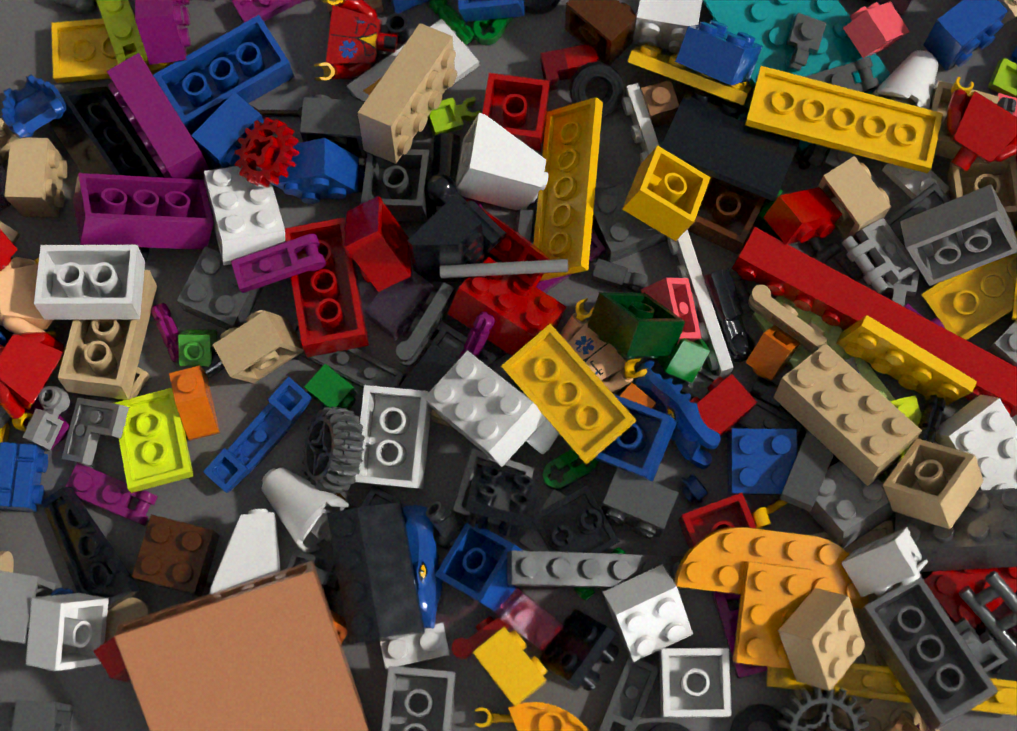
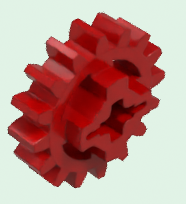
(266, 152)

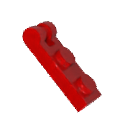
(463, 648)

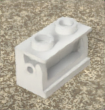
(884, 563)

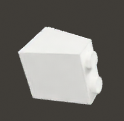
(499, 167)
(251, 551)

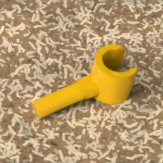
(761, 515)
(493, 718)

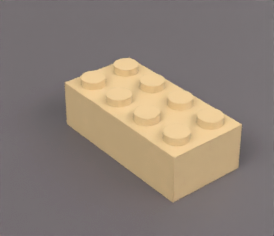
(407, 93)
(106, 352)
(846, 414)

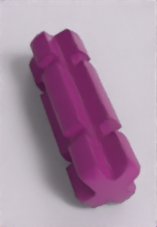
(167, 329)
(478, 334)

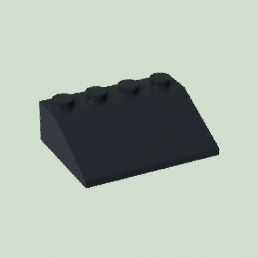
(714, 140)

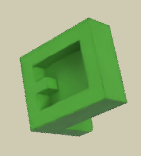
(196, 346)

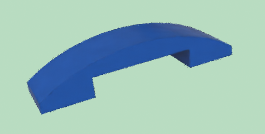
(260, 436)

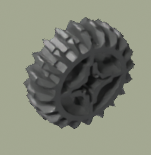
(333, 449)
(824, 712)

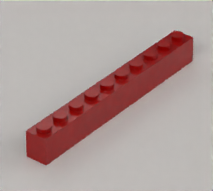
(845, 301)

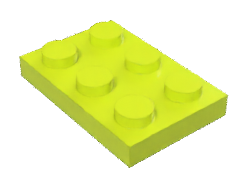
(154, 442)

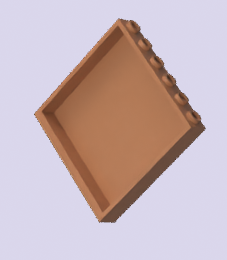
(244, 660)

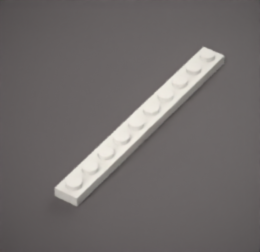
(689, 267)

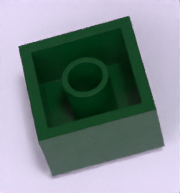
(635, 324)

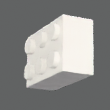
(242, 213)
(89, 282)
(485, 408)
(989, 434)
(395, 436)

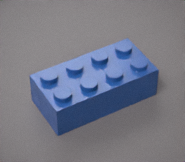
(237, 62)

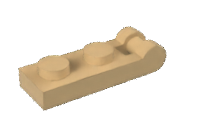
(786, 319)

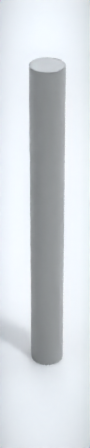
(504, 268)

